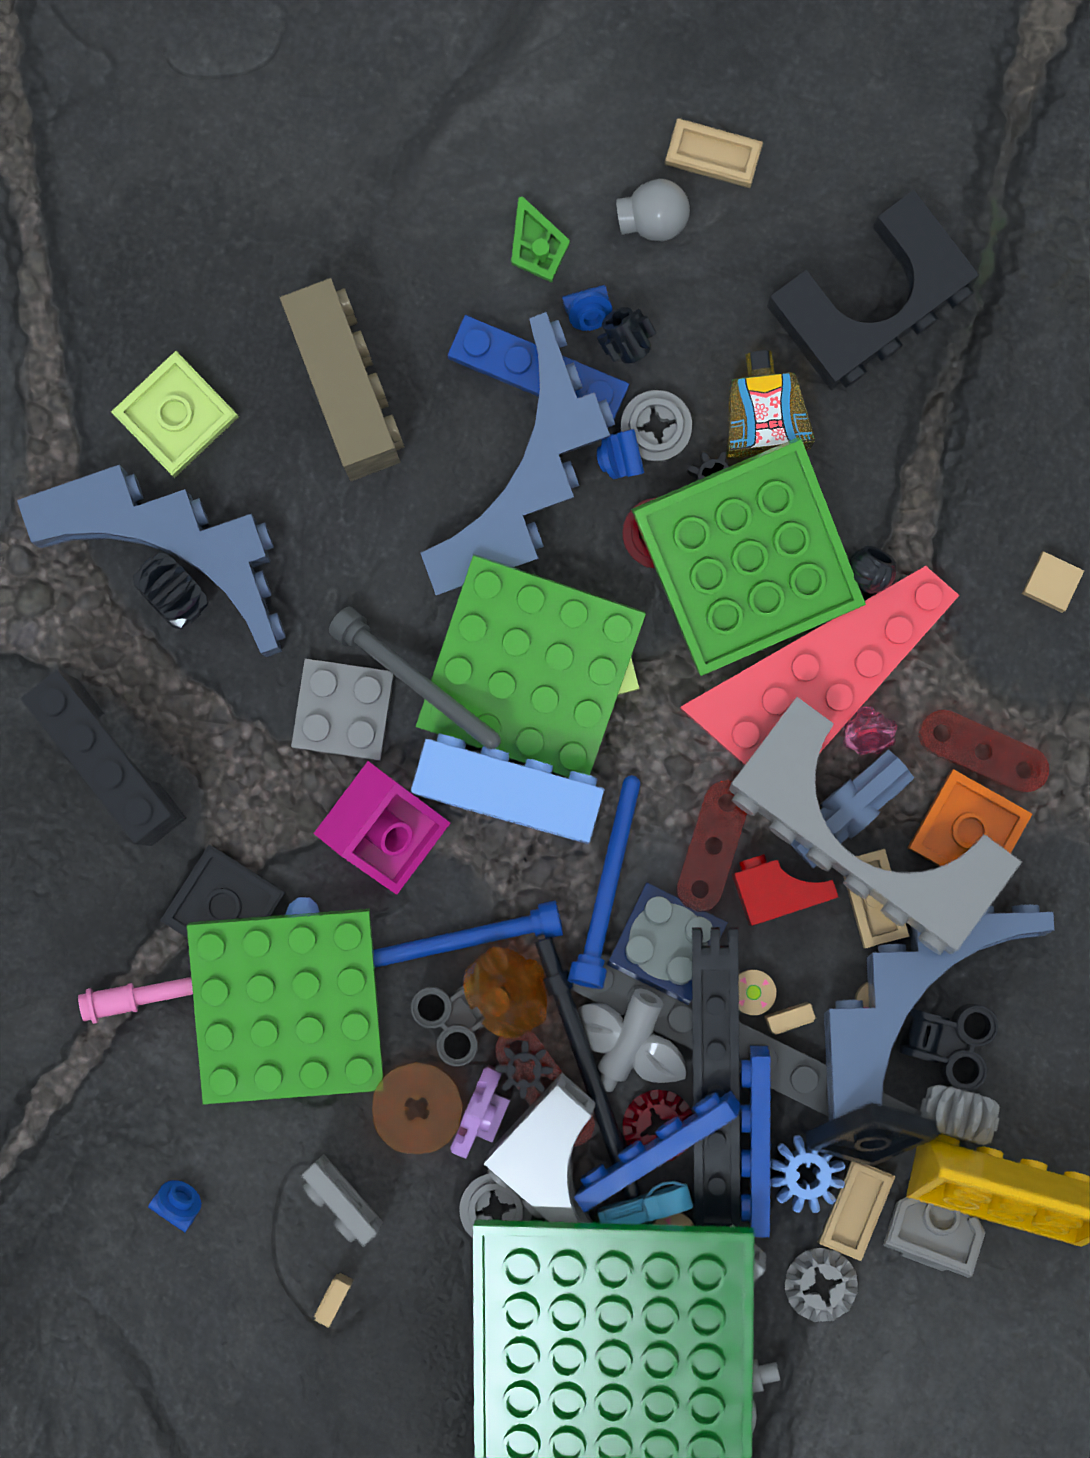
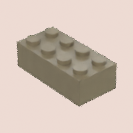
(337, 371)

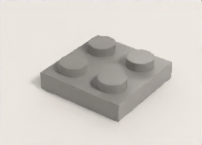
(342, 709)
(354, 1215)

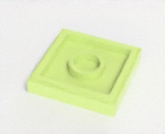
(175, 414)

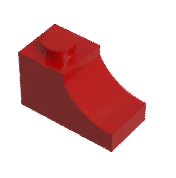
(771, 892)

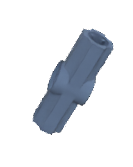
(859, 801)

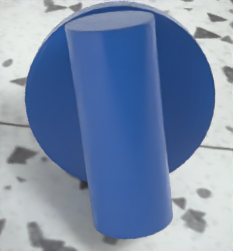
(587, 308)
(620, 455)
(177, 1204)

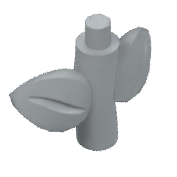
(630, 1041)

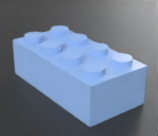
(507, 790)

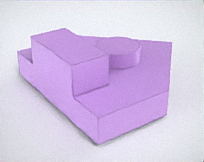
(482, 1114)

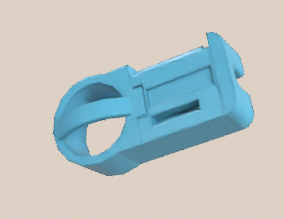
(649, 1206)

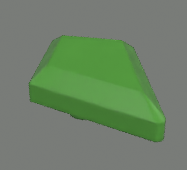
(537, 242)

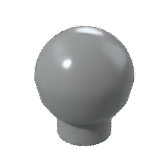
(654, 210)

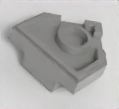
(935, 1236)

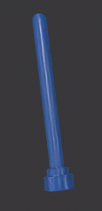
(541, 921)
(589, 968)

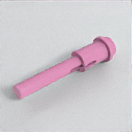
(127, 998)

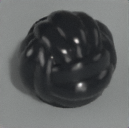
(873, 569)

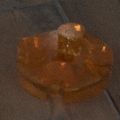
(524, 983)
(417, 1135)

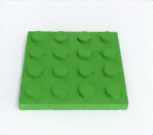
(749, 556)
(533, 664)
(285, 1006)

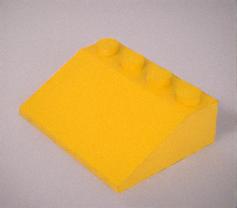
(1002, 1190)

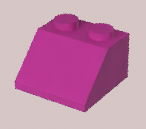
(381, 828)

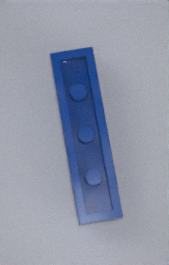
(516, 363)
(756, 1121)
(671, 1140)

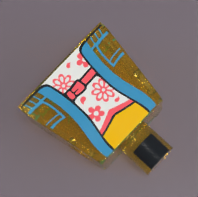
(765, 409)

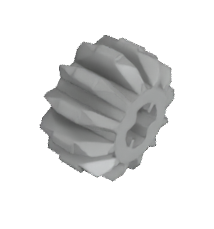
(961, 1114)

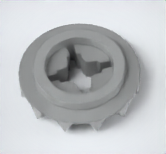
(668, 409)
(478, 1196)
(801, 1276)

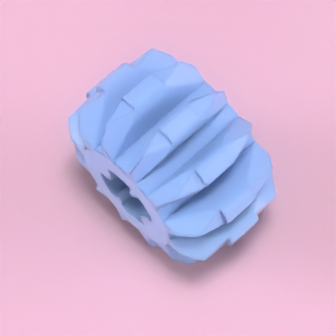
(790, 1175)

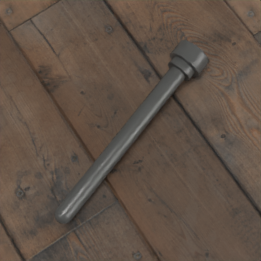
(351, 629)

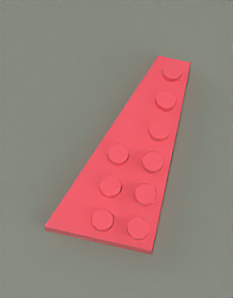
(827, 668)

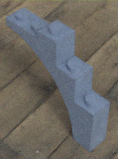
(541, 478)
(107, 508)
(862, 1038)

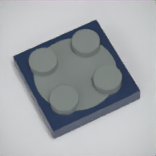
(659, 942)

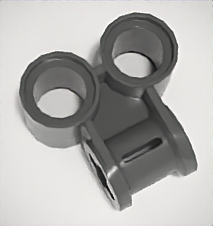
(456, 1018)

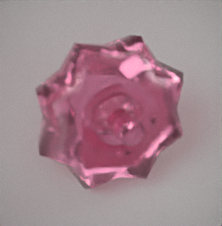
(869, 732)

